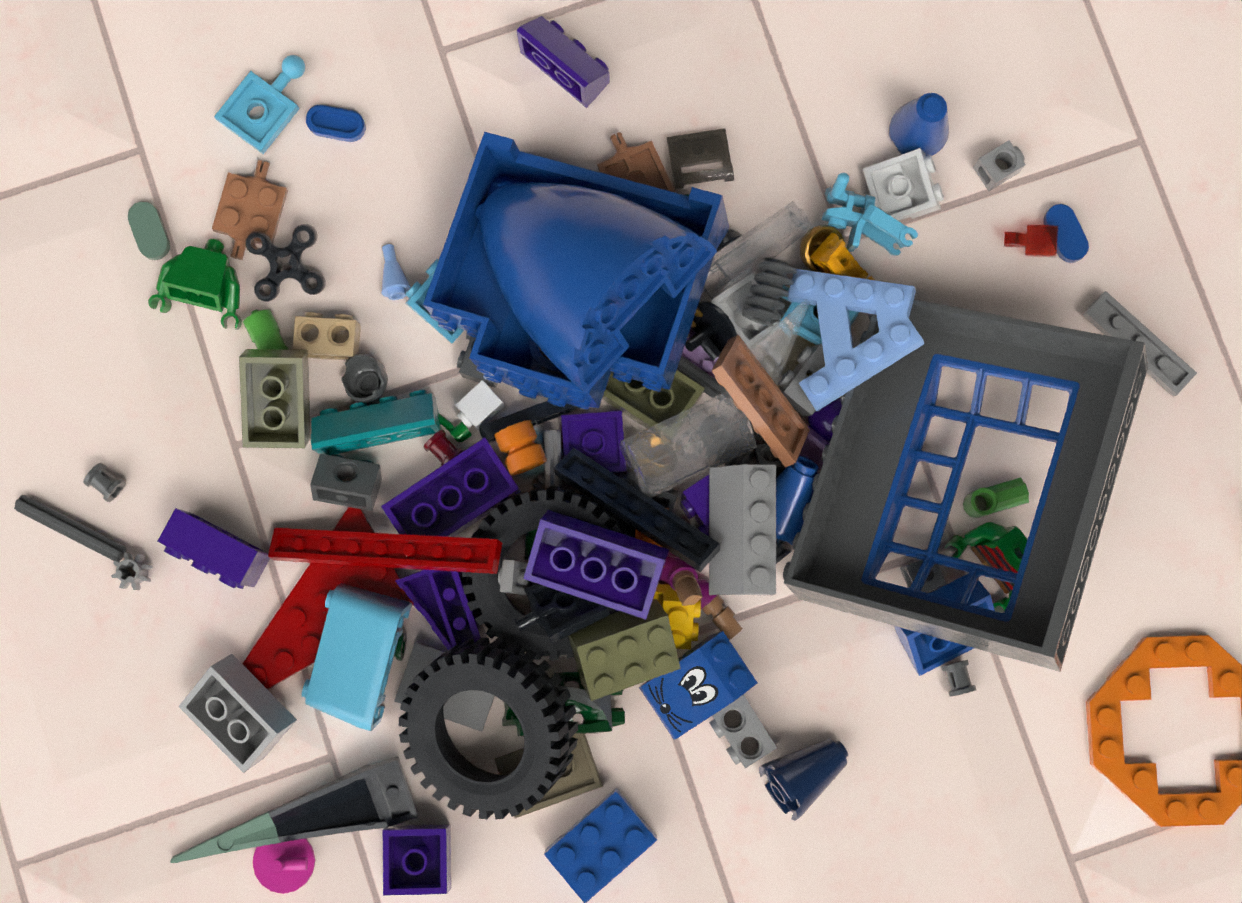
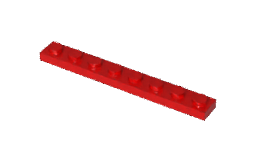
(386, 550)

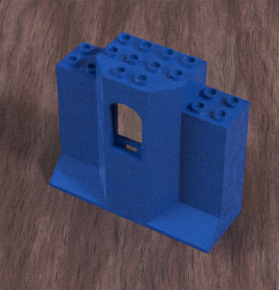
(469, 298)

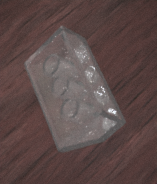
(688, 444)

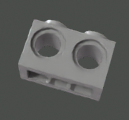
(748, 727)

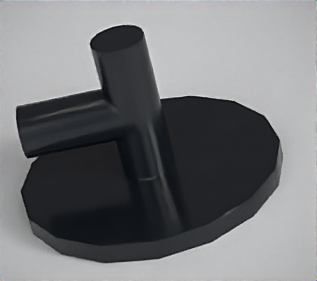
(712, 330)

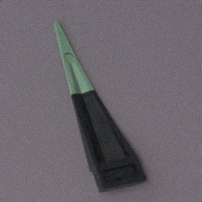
(358, 801)

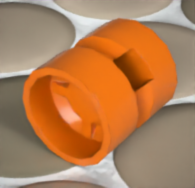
(520, 447)

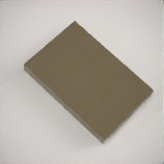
(578, 779)

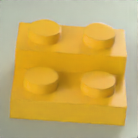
(679, 616)

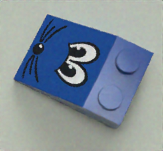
(708, 681)

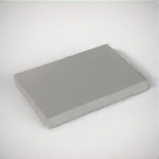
(465, 708)

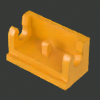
(835, 259)

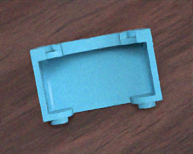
(355, 655)

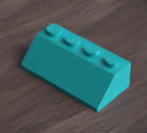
(375, 424)

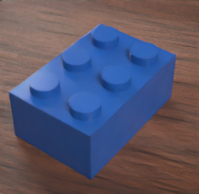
(600, 845)

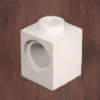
(479, 406)

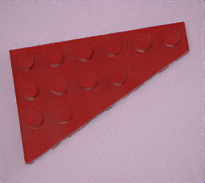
(297, 628)

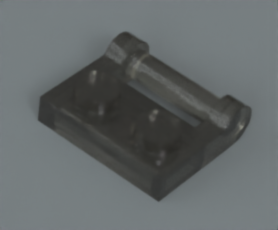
(697, 150)

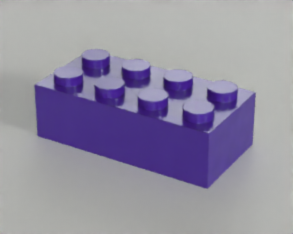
(453, 494)

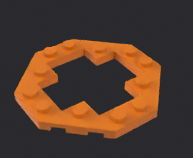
(1139, 780)

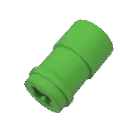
(264, 330)

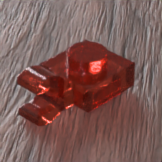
(1038, 240)

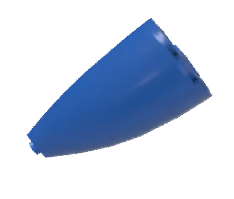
(582, 267)

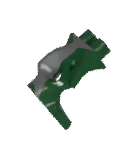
(597, 714)

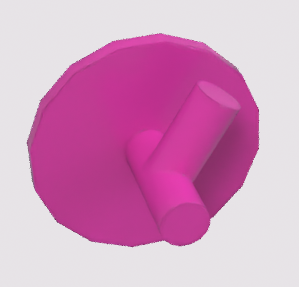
(284, 865)

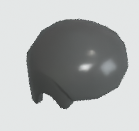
(364, 378)

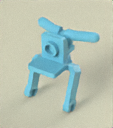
(869, 222)

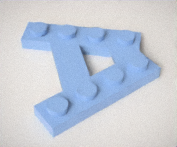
(844, 364)

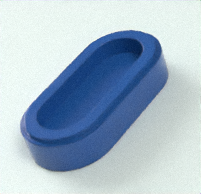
(335, 123)
(1071, 240)

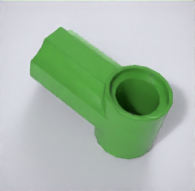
(997, 498)

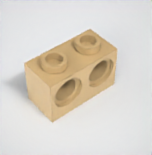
(325, 345)

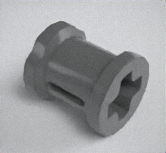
(104, 482)
(958, 678)

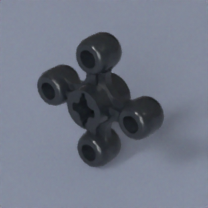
(274, 254)

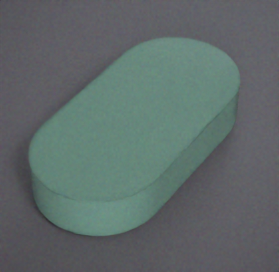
(148, 230)

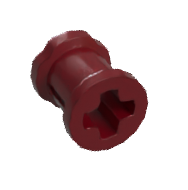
(441, 447)

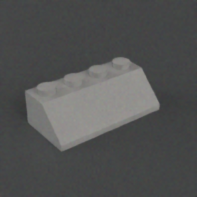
(745, 526)

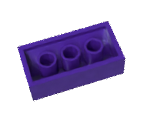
(595, 564)

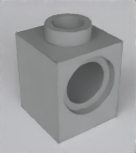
(991, 174)

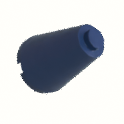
(803, 775)

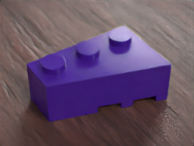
(444, 605)

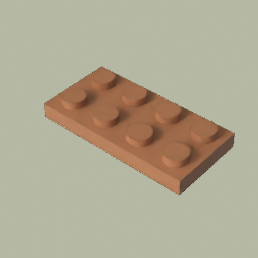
(761, 400)

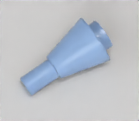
(394, 281)

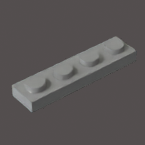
(1163, 363)

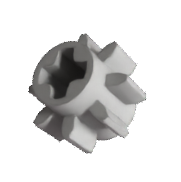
(138, 566)

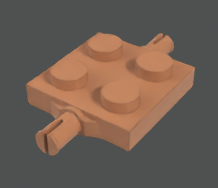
(636, 164)
(249, 206)

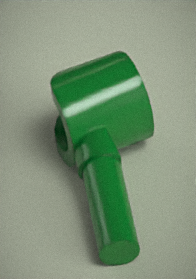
(459, 432)

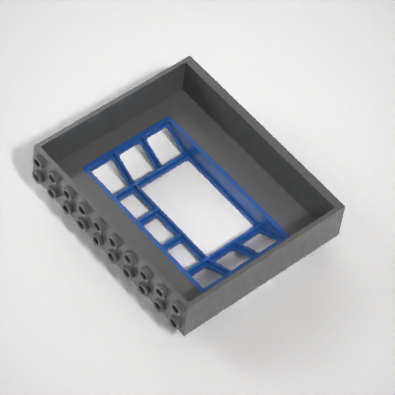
(882, 439)

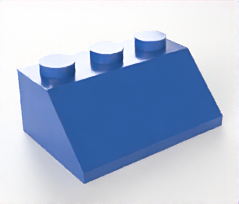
(931, 652)

